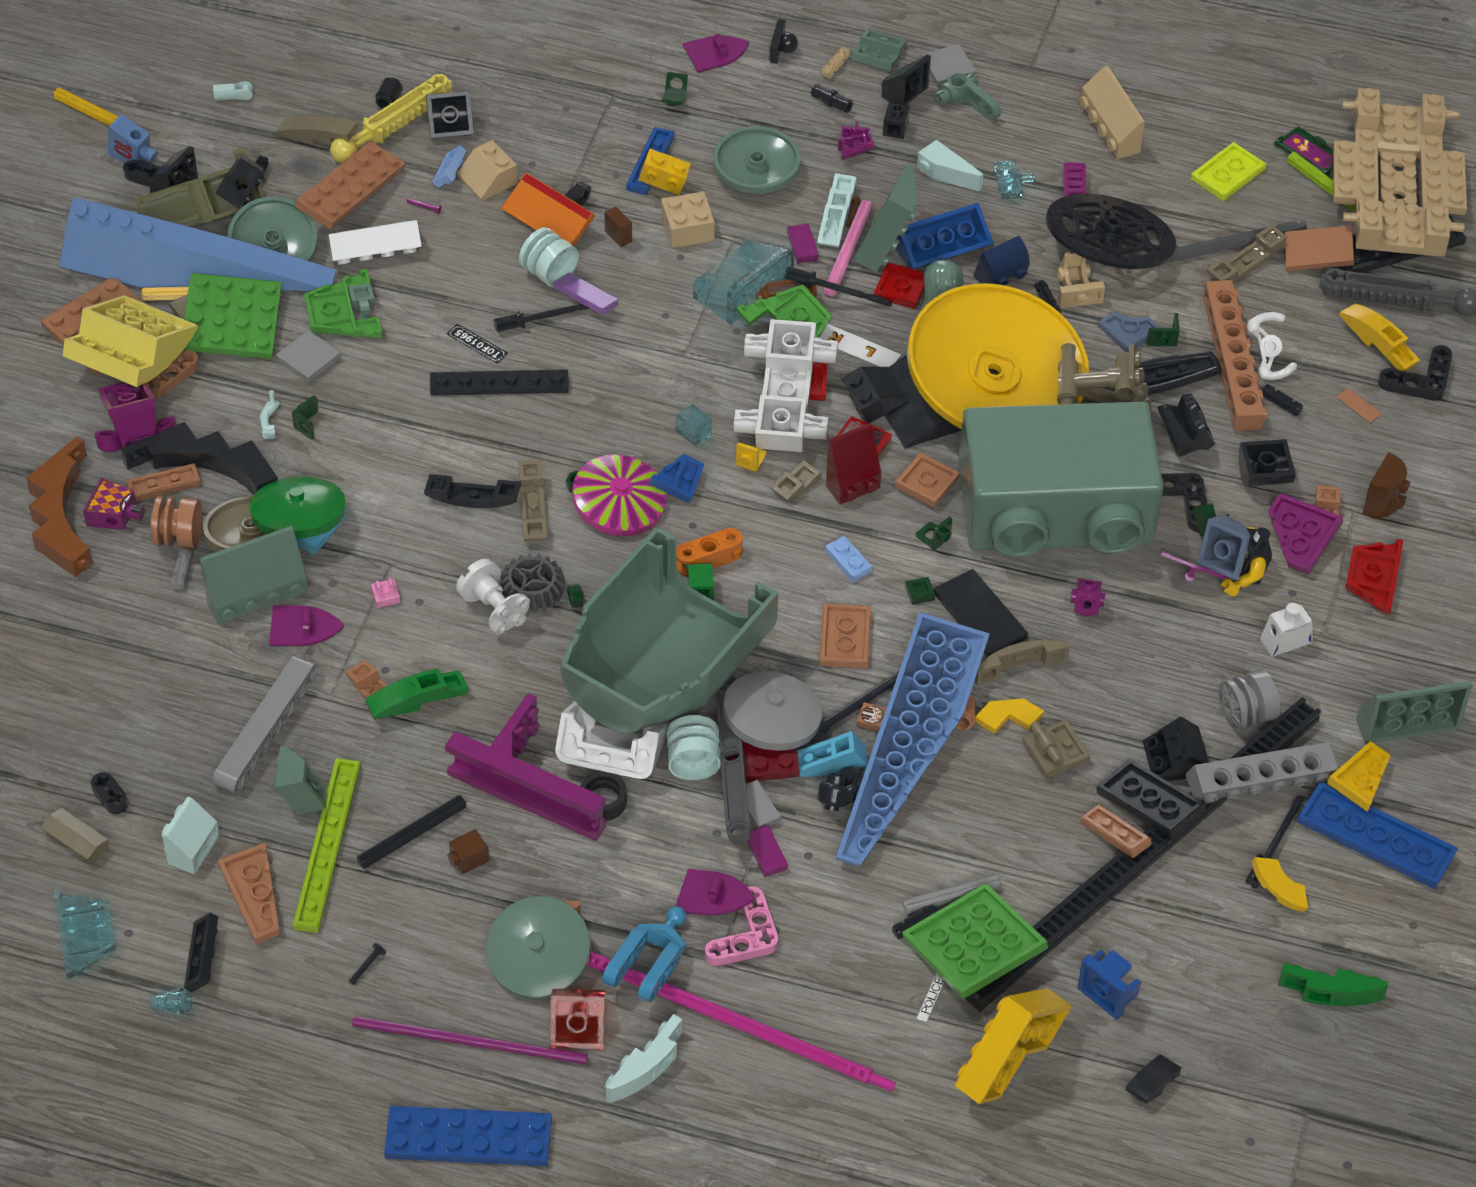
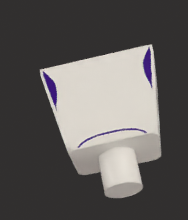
(1287, 630)

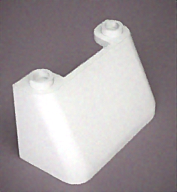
(605, 749)

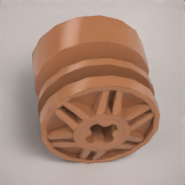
(173, 521)

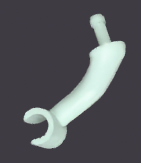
(268, 431)

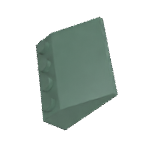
(889, 222)
(253, 575)
(1413, 712)

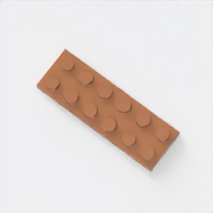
(350, 185)

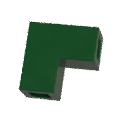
(1202, 514)

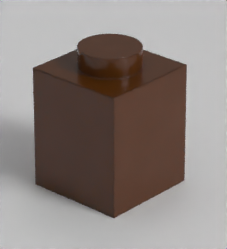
(468, 851)

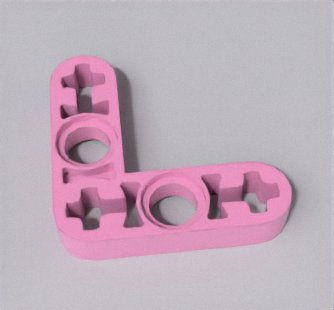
(752, 938)

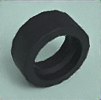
(609, 781)

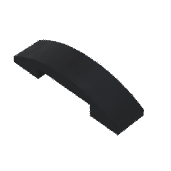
(472, 495)

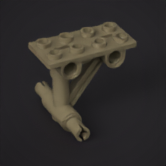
(1125, 378)

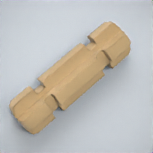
(835, 62)

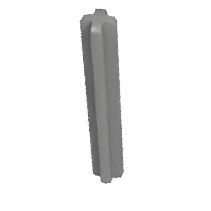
(948, 894)

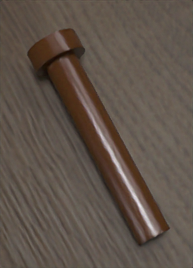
(855, 202)

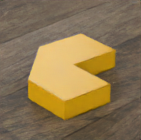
(997, 713)

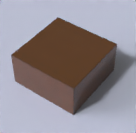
(618, 226)

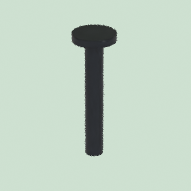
(378, 949)

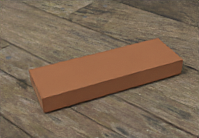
(164, 482)
(1115, 831)

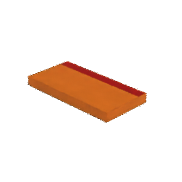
(543, 206)

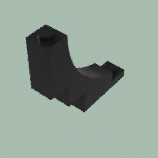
(180, 447)

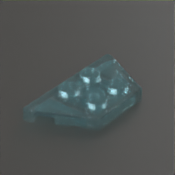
(84, 931)

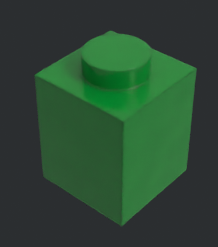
(701, 579)

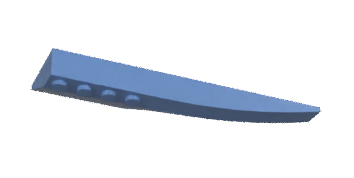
(164, 254)
(917, 722)

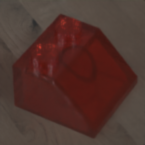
(577, 1018)

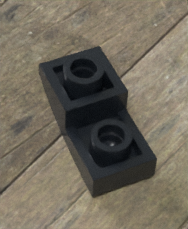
(1151, 1079)

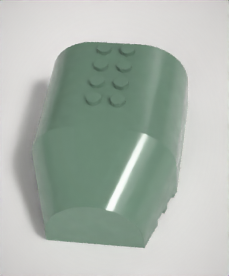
(656, 644)

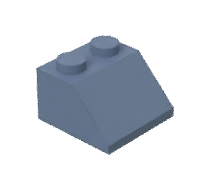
(1224, 546)

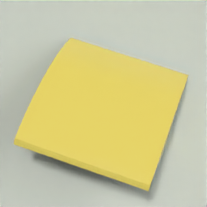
(128, 339)

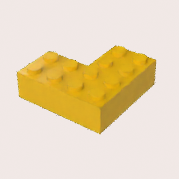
(1021, 1027)

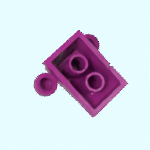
(131, 414)

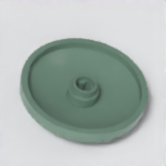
(756, 160)
(276, 225)
(538, 947)

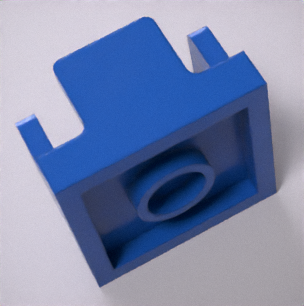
(1102, 982)

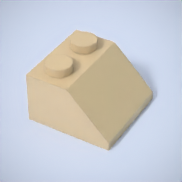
(488, 171)

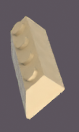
(1113, 114)

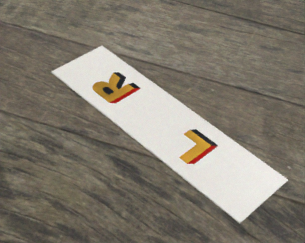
(860, 347)

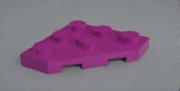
(1302, 531)

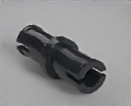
(832, 98)

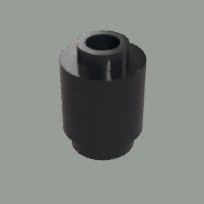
(388, 92)

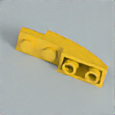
(1378, 330)

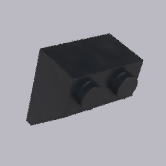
(874, 391)

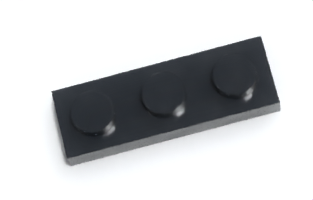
(201, 952)

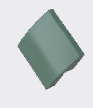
(878, 50)

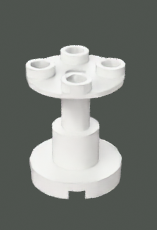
(483, 585)

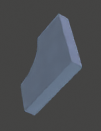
(1126, 330)

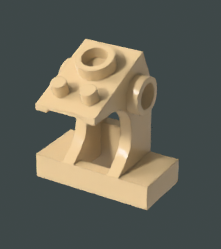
(1075, 270)

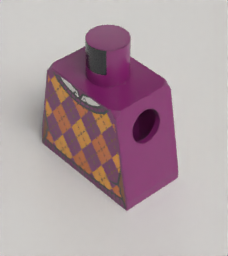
(111, 506)

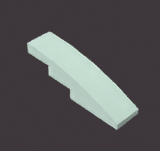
(837, 210)

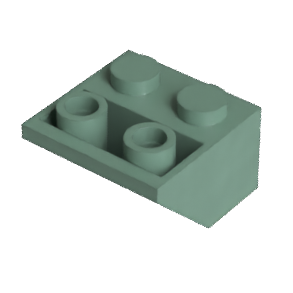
(299, 783)

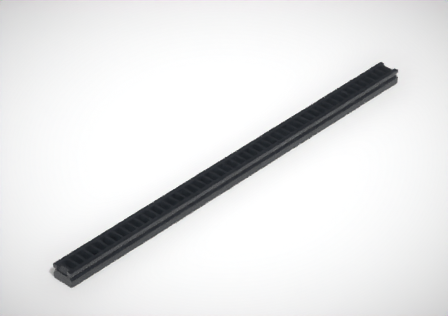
(1124, 869)

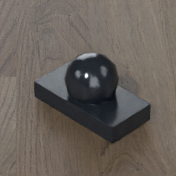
(781, 41)

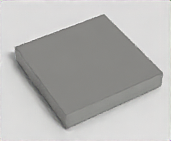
(947, 62)
(308, 356)

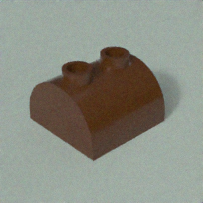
(1386, 488)

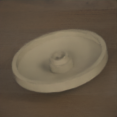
(230, 524)

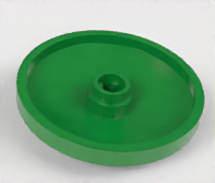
(301, 502)

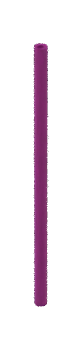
(470, 1040)

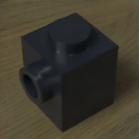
(896, 120)

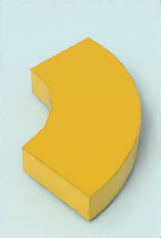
(1282, 887)

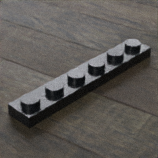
(499, 382)

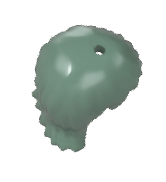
(941, 277)

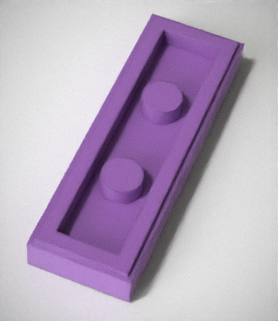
(585, 293)

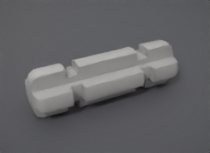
(181, 569)

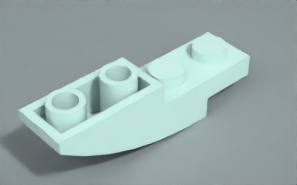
(644, 1067)

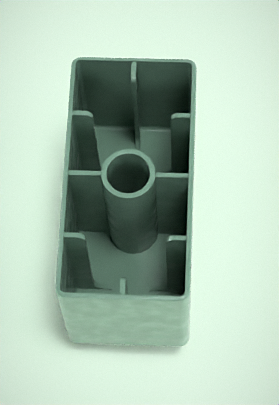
(1059, 477)

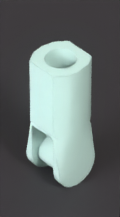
(236, 91)

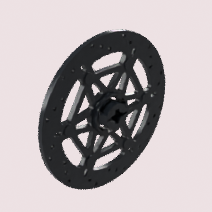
(1110, 231)

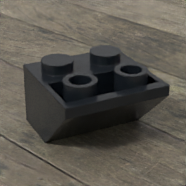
(176, 170)
(1175, 749)

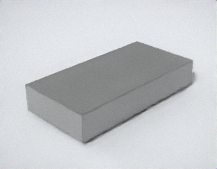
(760, 806)

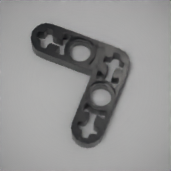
(1424, 382)
(1184, 488)

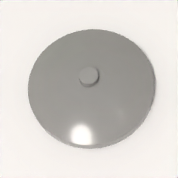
(772, 710)

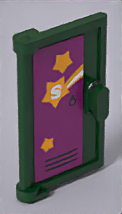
(1309, 147)

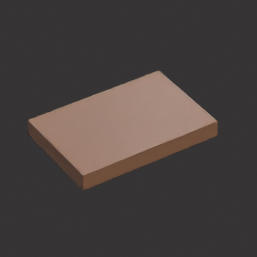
(1319, 248)
(845, 636)

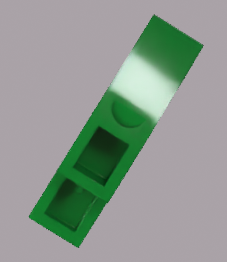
(411, 692)
(1339, 990)

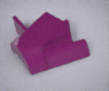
(854, 141)

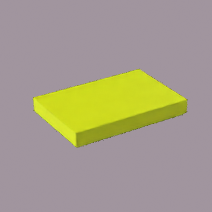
(1228, 171)

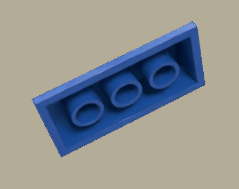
(944, 236)

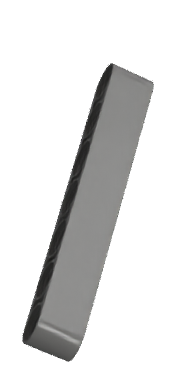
(265, 724)

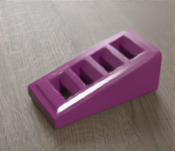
(1077, 174)

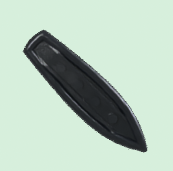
(1178, 370)

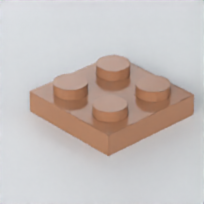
(927, 480)

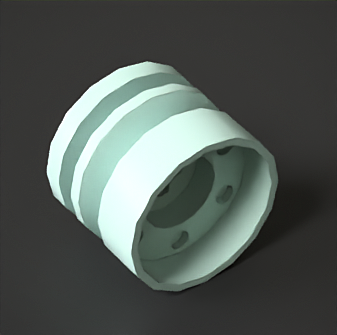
(548, 256)
(693, 747)

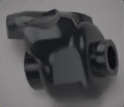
(839, 789)

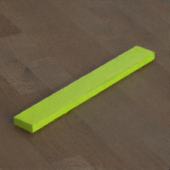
(326, 846)

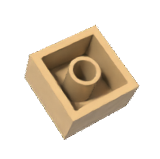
(687, 219)

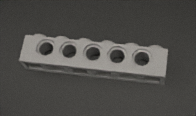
(1317, 756)

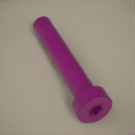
(437, 209)

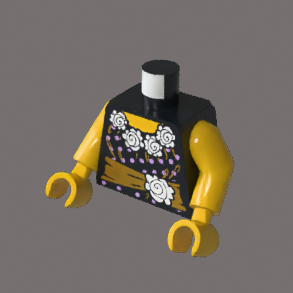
(1255, 562)

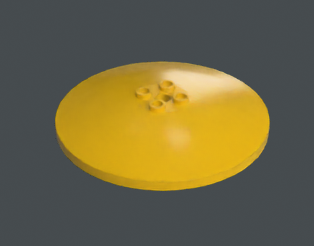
(982, 330)

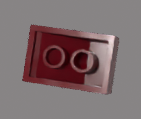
(853, 464)

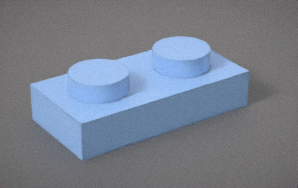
(449, 166)
(848, 559)

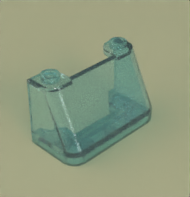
(740, 276)

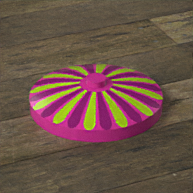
(616, 496)

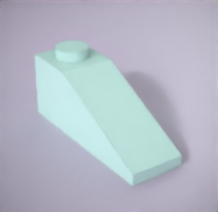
(946, 166)

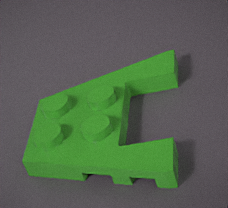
(788, 305)
(332, 313)

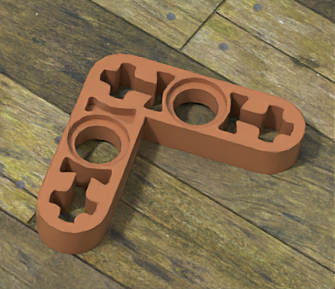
(162, 387)

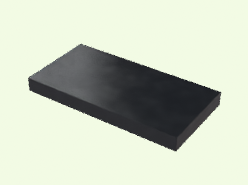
(978, 607)
(1150, 798)

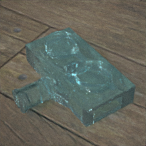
(1010, 179)

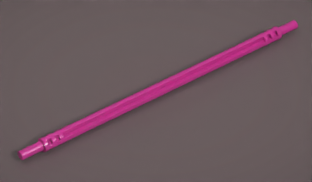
(754, 1028)

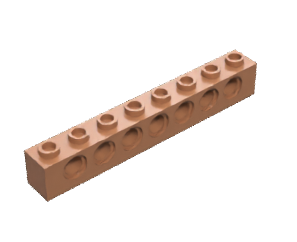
(1234, 355)

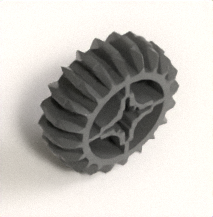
(530, 575)

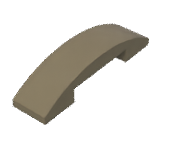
(1249, 258)
(532, 500)
(1048, 651)

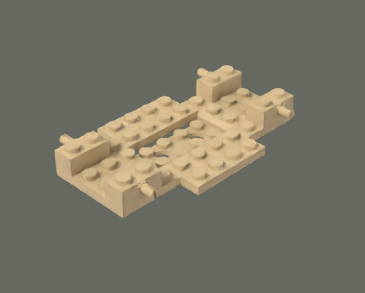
(1399, 138)

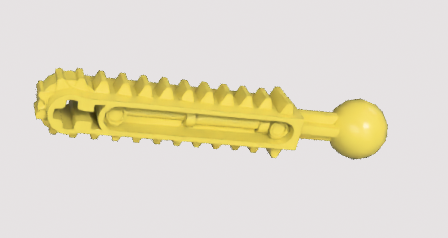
(391, 117)

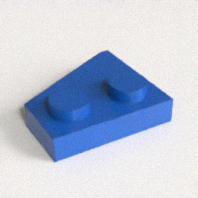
(679, 477)

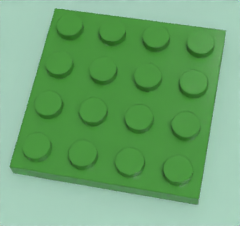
(233, 315)
(974, 940)

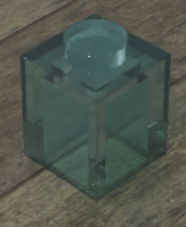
(694, 425)

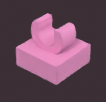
(385, 593)

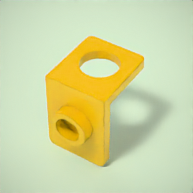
(749, 457)

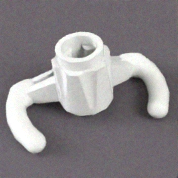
(1269, 346)

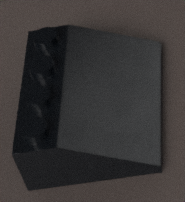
(915, 419)

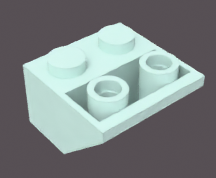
(189, 836)

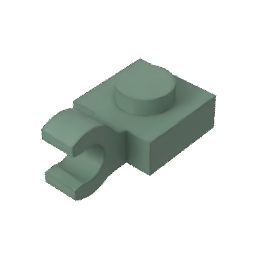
(362, 297)

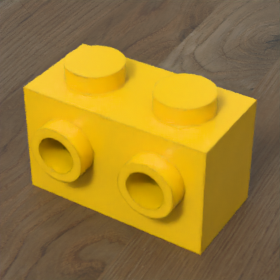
(664, 171)

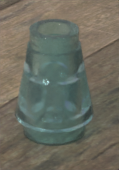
(172, 1001)

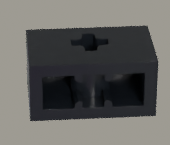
(242, 168)

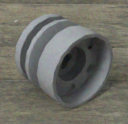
(1249, 699)

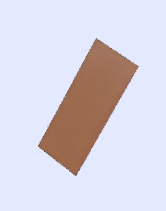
(1359, 405)

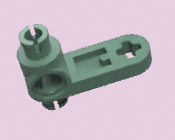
(966, 88)

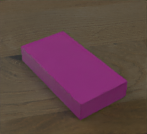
(802, 243)
(767, 851)

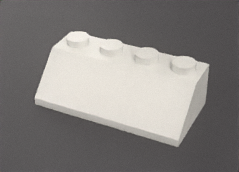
(374, 240)

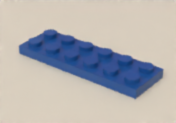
(1378, 836)
(468, 1135)

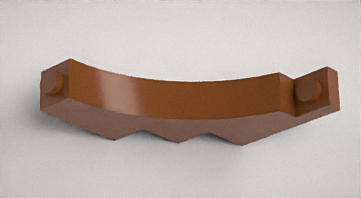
(51, 487)

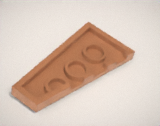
(251, 887)

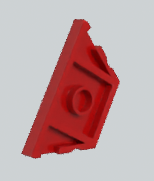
(1374, 573)

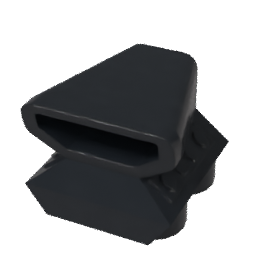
(1186, 425)

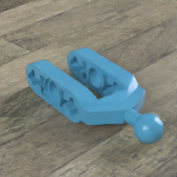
(657, 934)

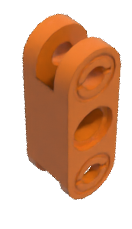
(710, 549)

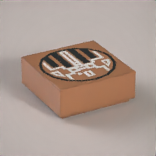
(871, 716)

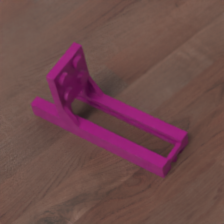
(520, 783)

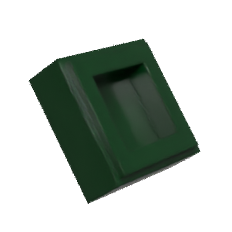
(920, 590)

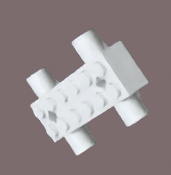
(782, 412)

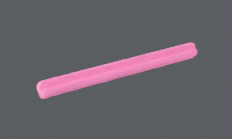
(849, 245)

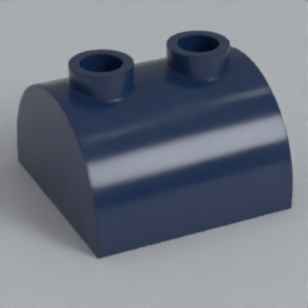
(1003, 263)

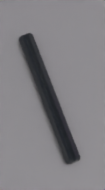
(411, 831)

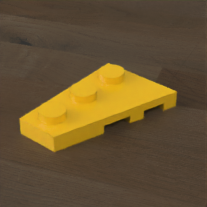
(1361, 775)

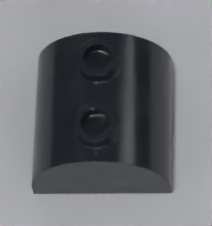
(449, 114)
(1266, 463)

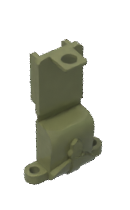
(194, 200)

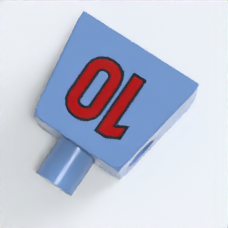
(129, 141)

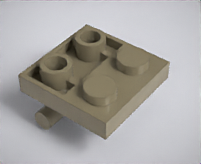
(1055, 748)

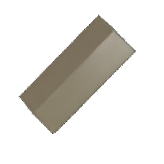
(75, 835)

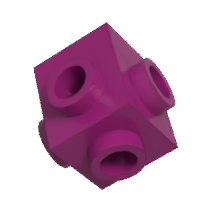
(1087, 597)

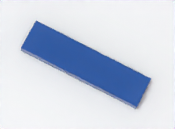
(660, 141)

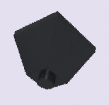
(907, 82)

